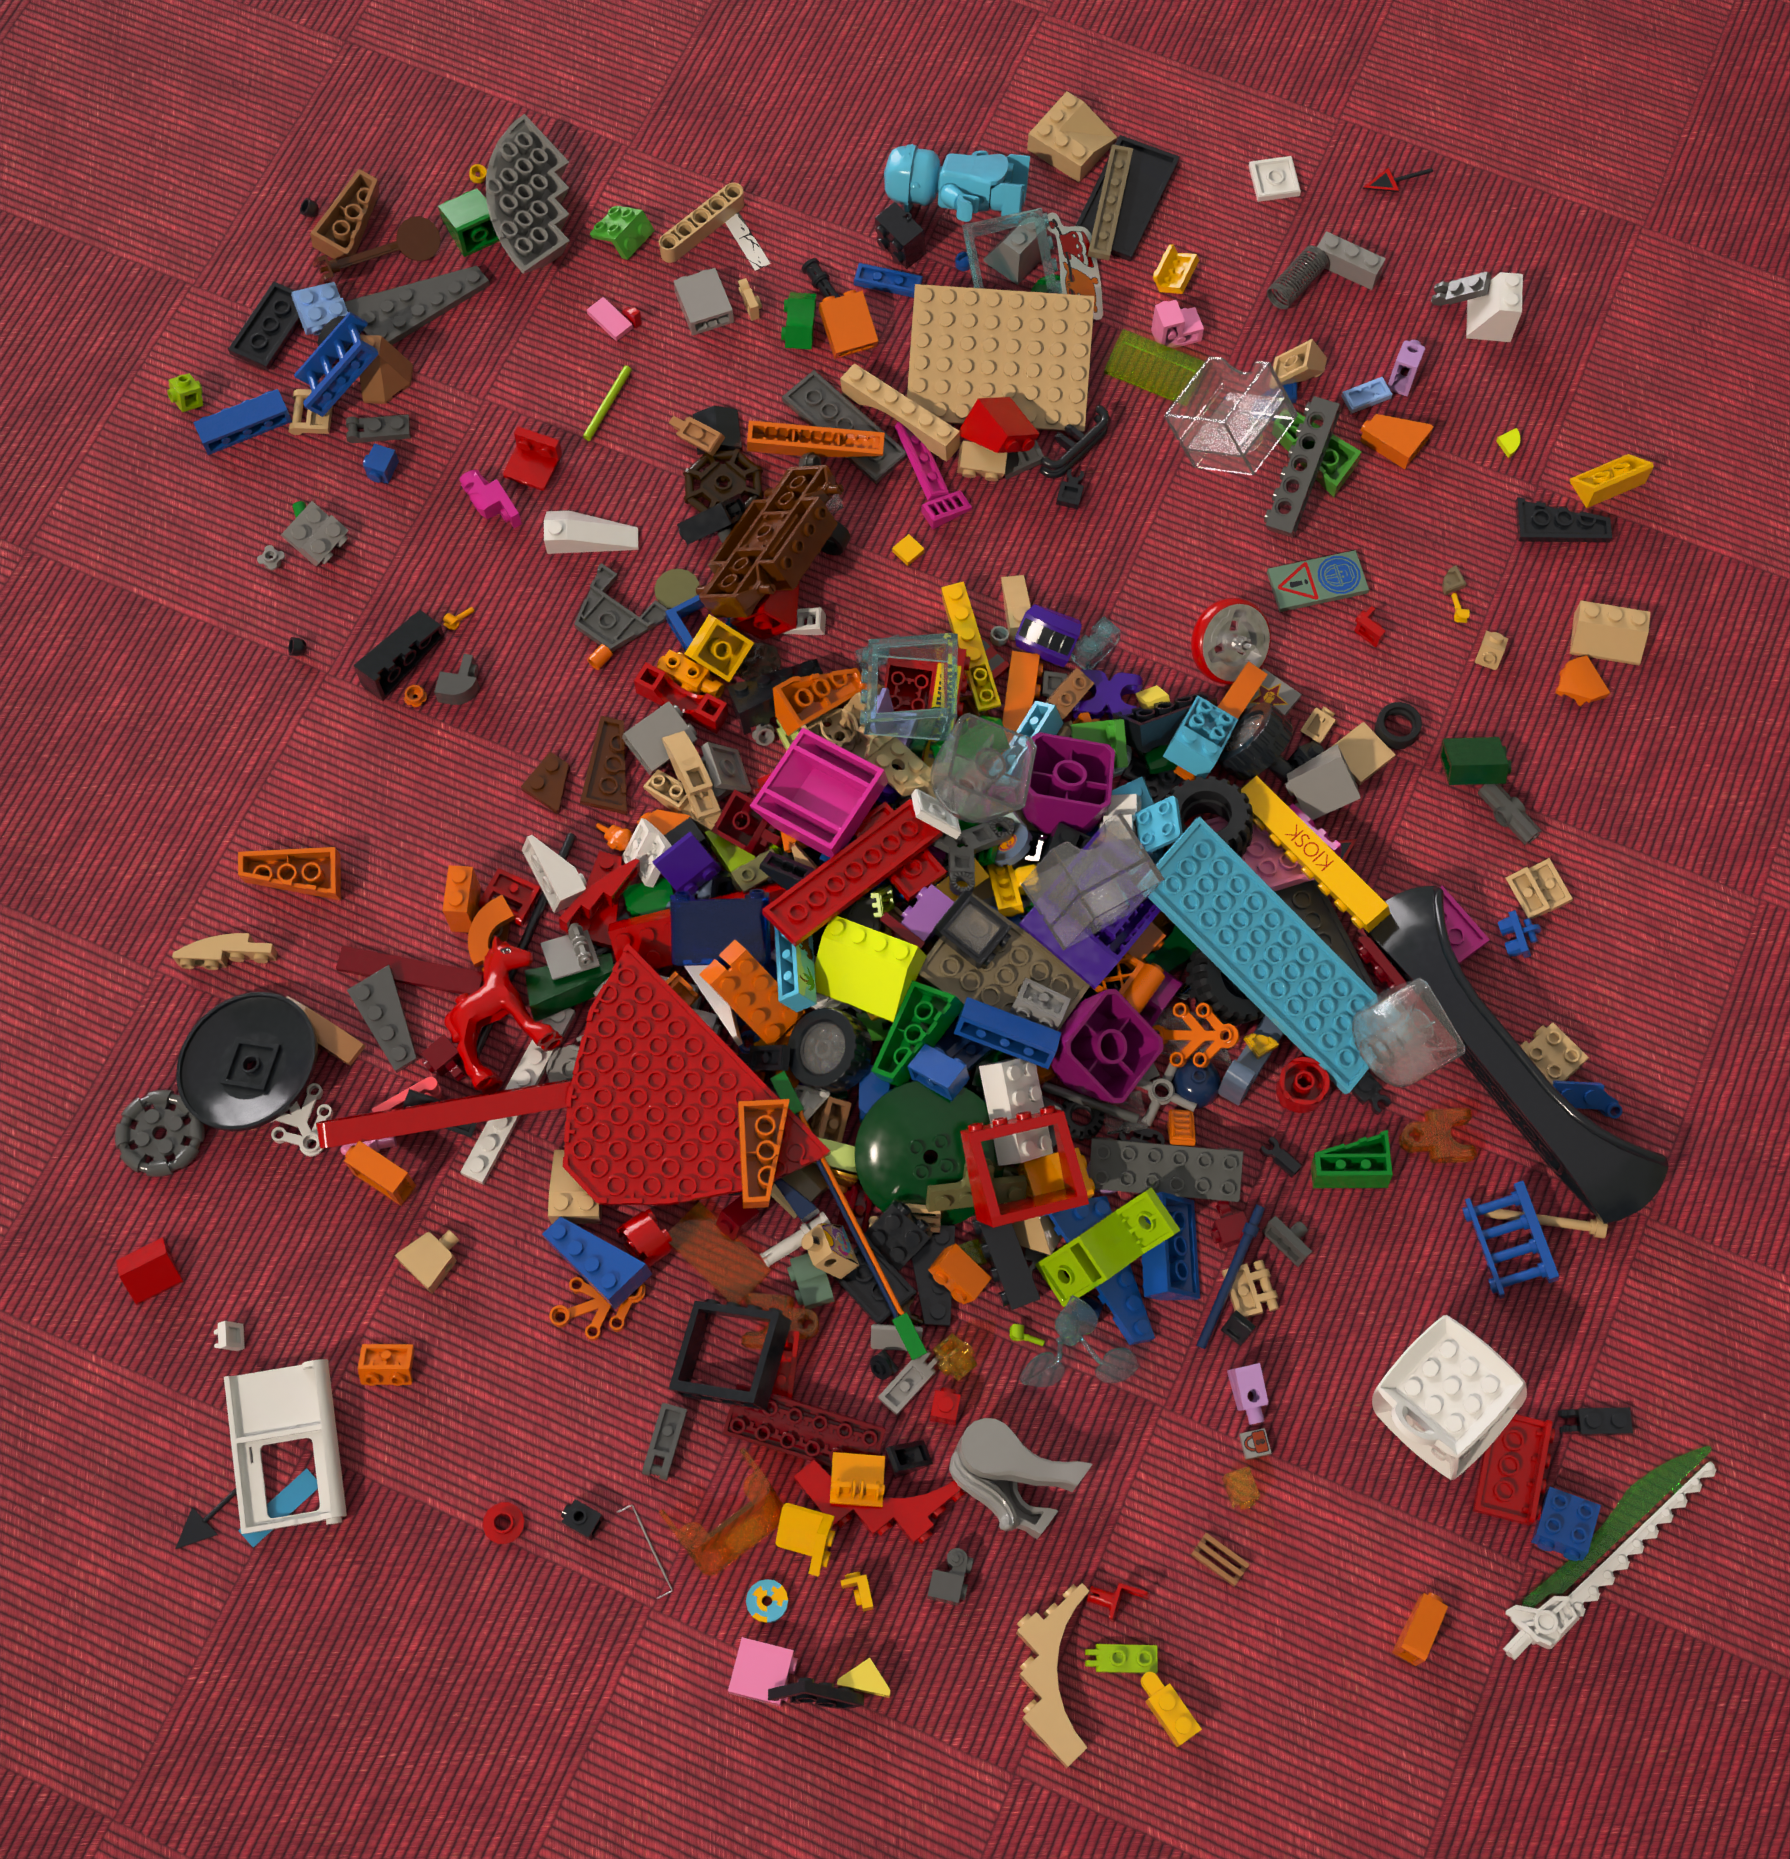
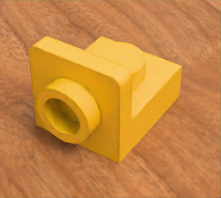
(862, 1594)

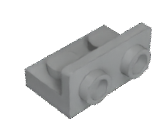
(1040, 1004)

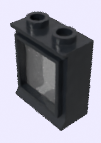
(972, 930)

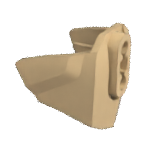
(843, 726)

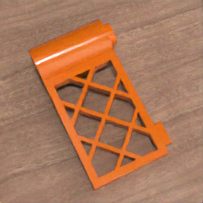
(1140, 983)

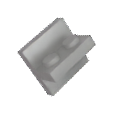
(724, 770)

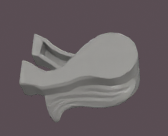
(991, 1463)

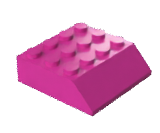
(819, 793)

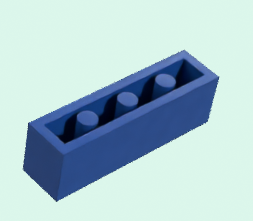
(242, 421)
(1007, 1033)

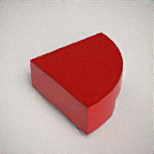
(632, 315)

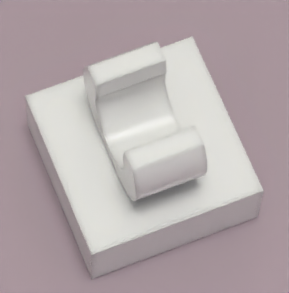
(230, 1336)

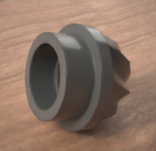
(809, 459)

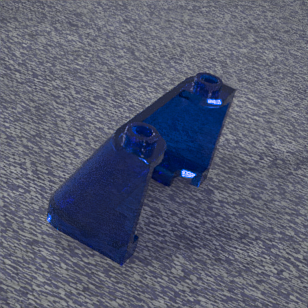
(709, 926)

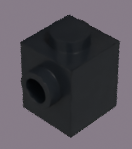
(581, 1519)

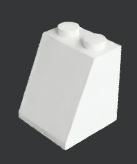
(1498, 312)

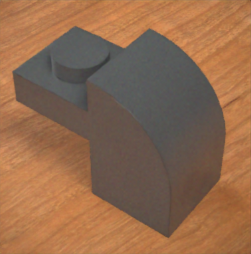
(459, 687)

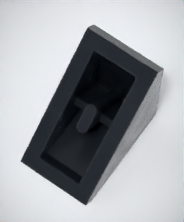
(908, 1457)

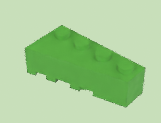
(1338, 460)

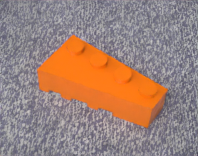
(295, 870)
(760, 1143)

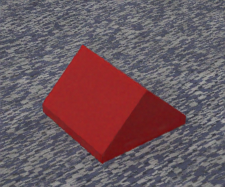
(149, 1271)

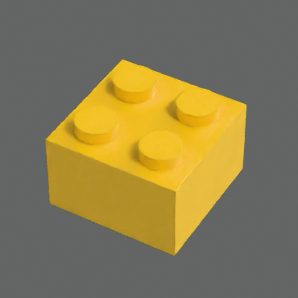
(719, 648)

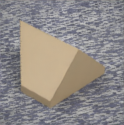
(1037, 1234)

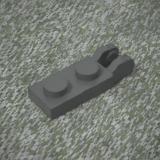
(1461, 289)

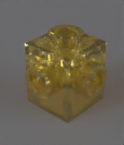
(958, 1361)

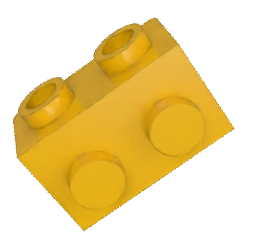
(1174, 271)

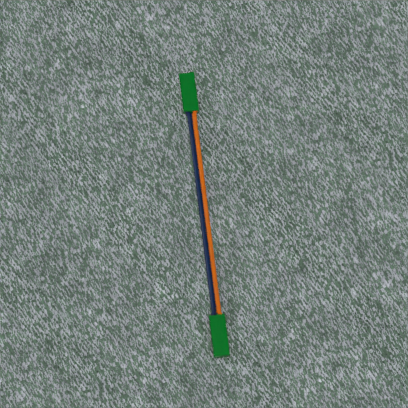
(902, 1323)

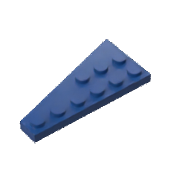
(1120, 1290)

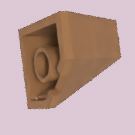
(386, 373)

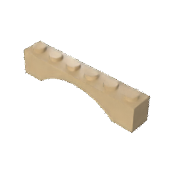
(929, 429)

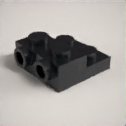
(898, 1234)

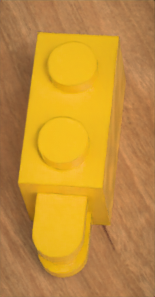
(1169, 1709)

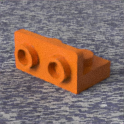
(386, 1364)

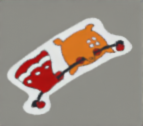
(1077, 271)

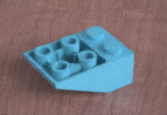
(1200, 738)

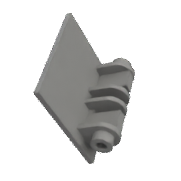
(570, 953)

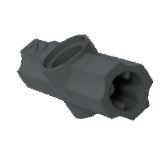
(1510, 812)

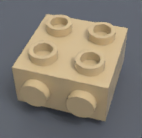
(1554, 1053)

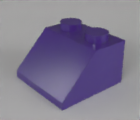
(687, 864)

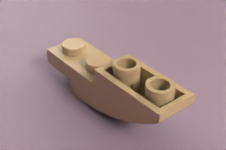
(692, 774)
(673, 796)
(216, 950)

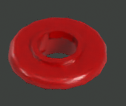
(511, 1533)

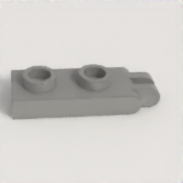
(908, 1383)

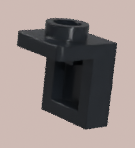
(1305, 753)

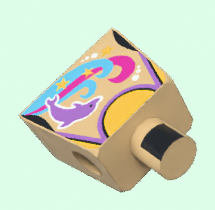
(830, 1249)

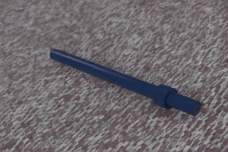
(1250, 1230)

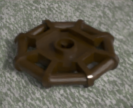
(722, 472)

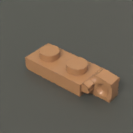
(697, 434)

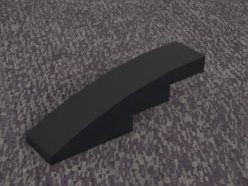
(789, 872)

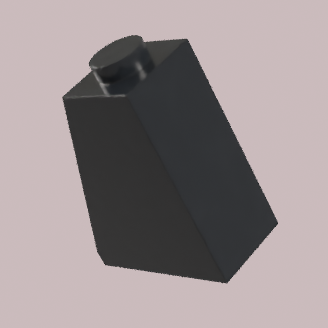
(712, 519)

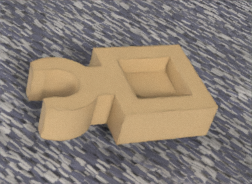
(751, 302)

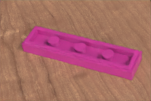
(923, 464)

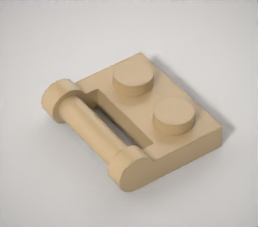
(314, 422)

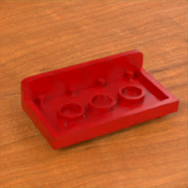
(1514, 1471)

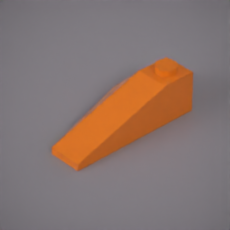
(811, 697)

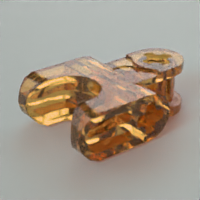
(1436, 1137)
(785, 1303)

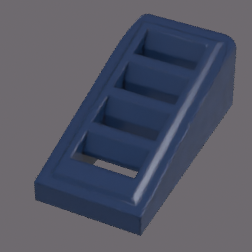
(802, 1206)

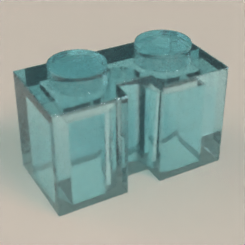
(1092, 650)

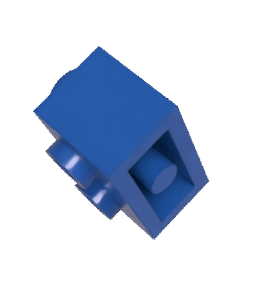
(939, 1071)

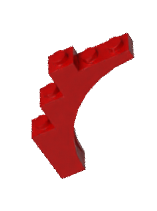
(909, 1513)

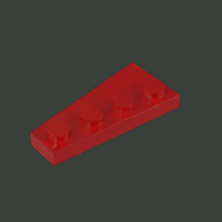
(599, 923)

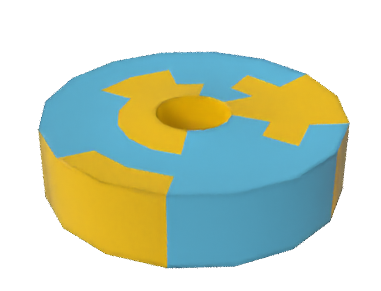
(764, 1589)

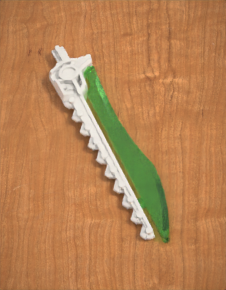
(1560, 1613)

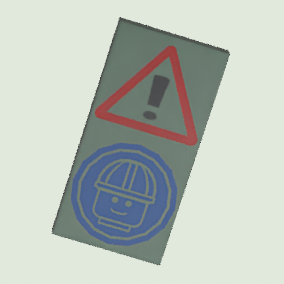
(1317, 581)

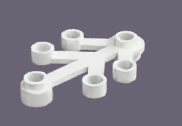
(300, 1119)

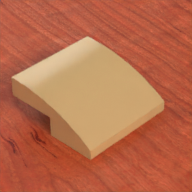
(1539, 889)

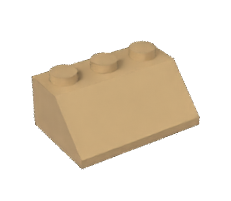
(1609, 632)

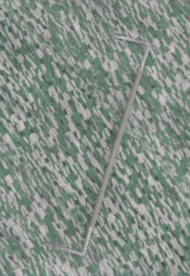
(651, 1547)

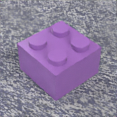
(926, 912)

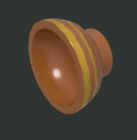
(844, 1179)

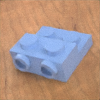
(318, 306)

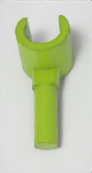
(1017, 1334)

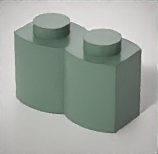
(811, 1281)

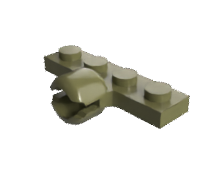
(959, 1194)

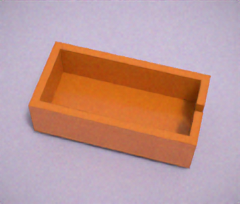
(750, 993)

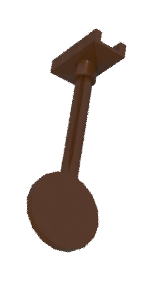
(415, 238)

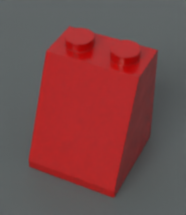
(999, 426)
(772, 615)

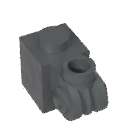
(949, 1586)

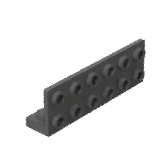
(1166, 1168)

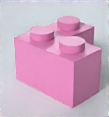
(1176, 326)

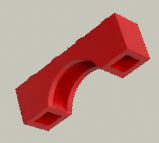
(700, 709)

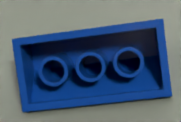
(1172, 1266)

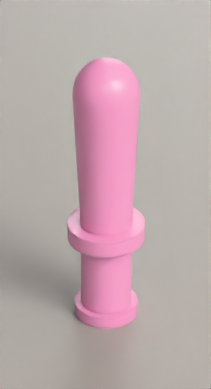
(374, 1144)

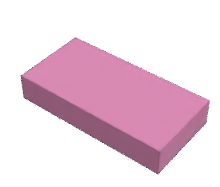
(609, 319)

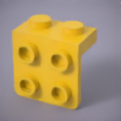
(806, 1533)

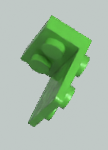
(1106, 732)

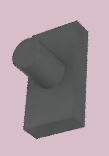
(1288, 1239)

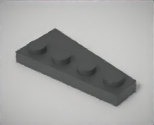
(382, 1011)

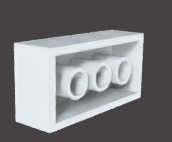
(1009, 1089)

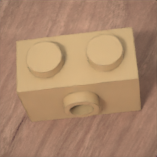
(980, 461)

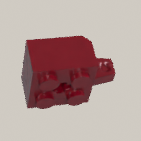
(744, 826)

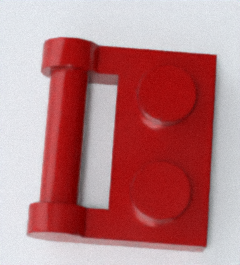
(514, 890)

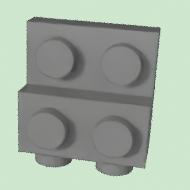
(315, 534)

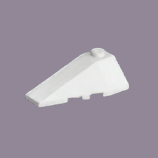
(584, 533)
(720, 1007)

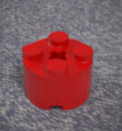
(1314, 1079)
(645, 1238)

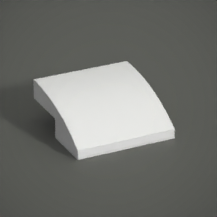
(646, 845)

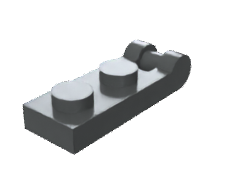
(378, 428)
(665, 1440)

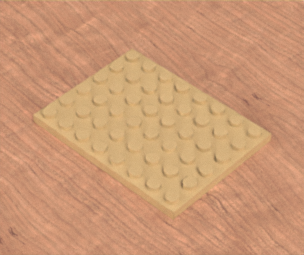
(1001, 346)

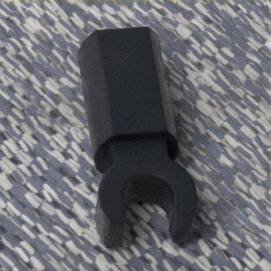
(1282, 1158)

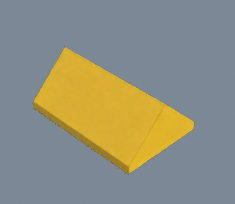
(1611, 479)

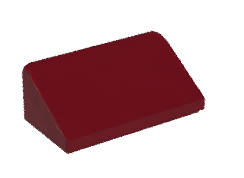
(860, 1206)

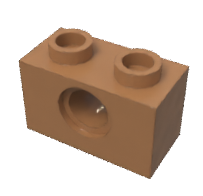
(1070, 692)
(830, 1119)

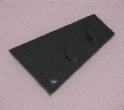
(822, 1694)

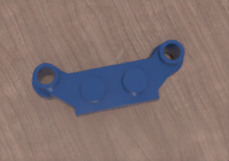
(1589, 1096)

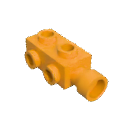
(680, 675)

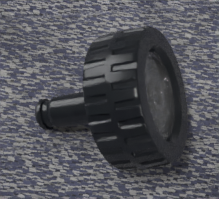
(1258, 744)
(829, 1050)

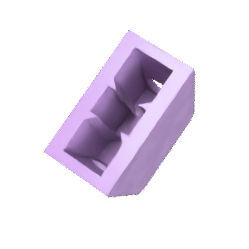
(1410, 358)
(1245, 1380)

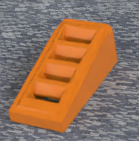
(1181, 1127)

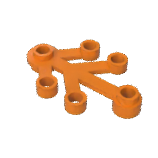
(1198, 1035)
(597, 1303)

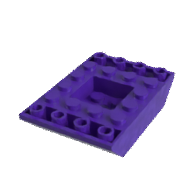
(1101, 952)

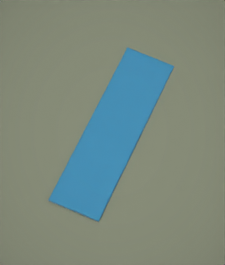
(286, 1502)

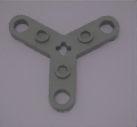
(975, 840)

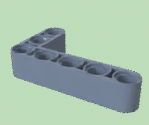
(1247, 1067)

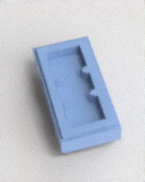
(1366, 395)

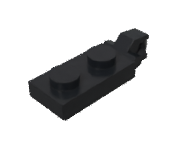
(767, 1058)

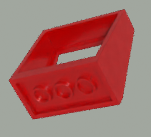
(982, 1190)

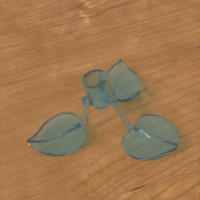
(1071, 1325)

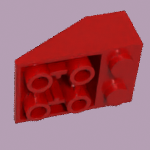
(909, 683)

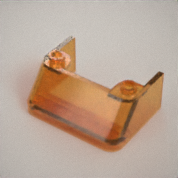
(738, 1533)

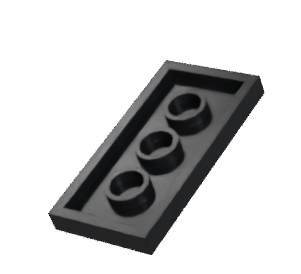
(267, 328)

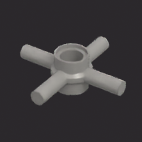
(1173, 1097)

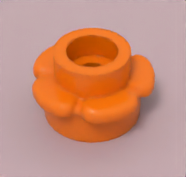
(412, 691)

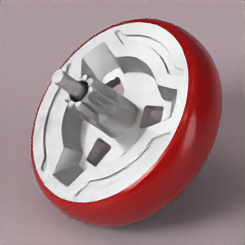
(1213, 629)

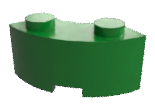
(800, 320)

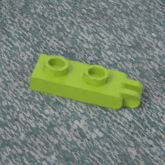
(1123, 1658)

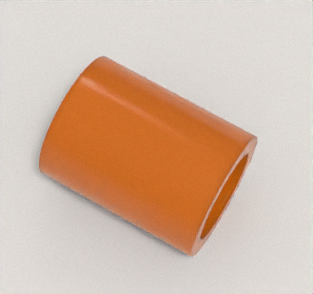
(599, 657)

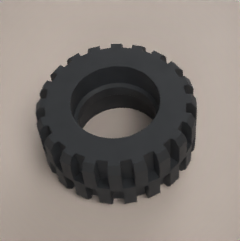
(1219, 799)
(1209, 988)

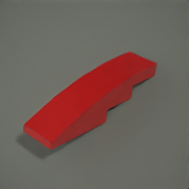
(604, 890)

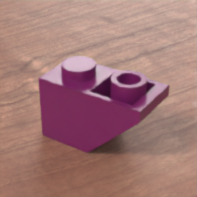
(1161, 999)

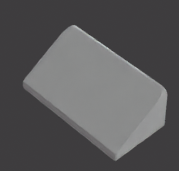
(887, 1337)

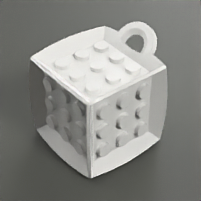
(1449, 1397)

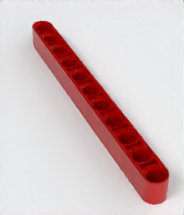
(442, 1114)

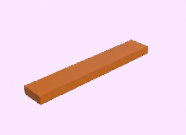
(1236, 699)

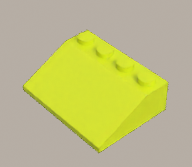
(865, 967)

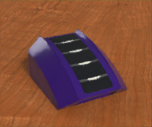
(1048, 634)

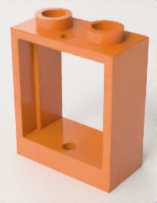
(379, 1172)

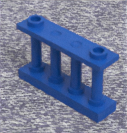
(344, 373)
(1535, 1245)

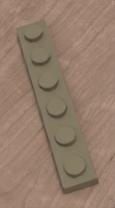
(1110, 202)

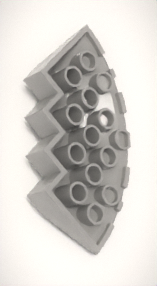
(527, 196)

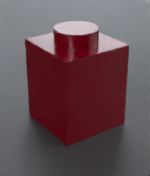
(735, 1219)

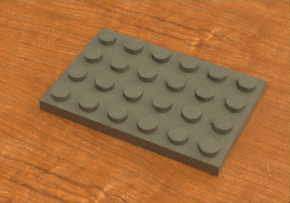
(1003, 977)

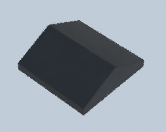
(724, 421)

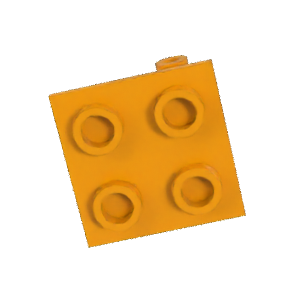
(857, 1479)

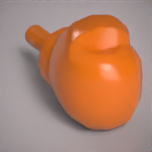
(616, 836)

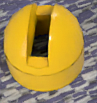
(477, 168)

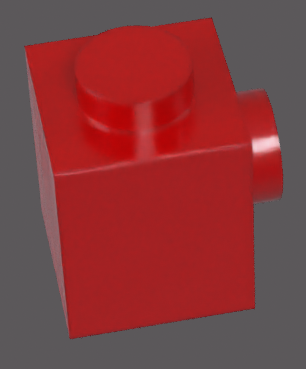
(945, 1406)

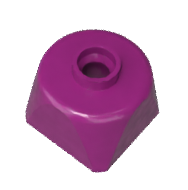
(1069, 783)
(1105, 1048)

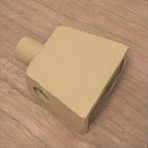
(429, 1258)

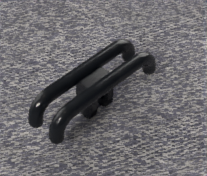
(1077, 450)

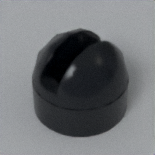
(309, 208)
(296, 647)

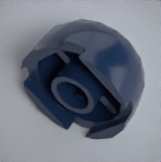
(1197, 1083)

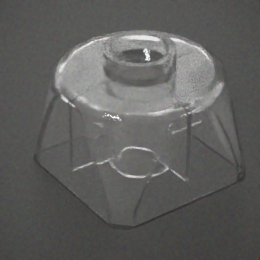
(982, 770)
(1405, 1034)

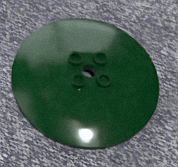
(899, 1133)

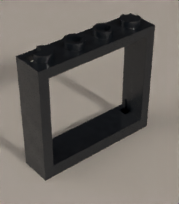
(768, 1362)

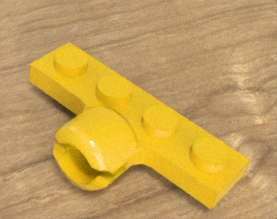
(1007, 887)

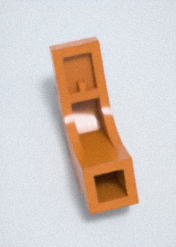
(484, 925)

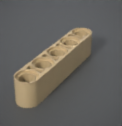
(712, 212)

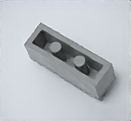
(1351, 260)

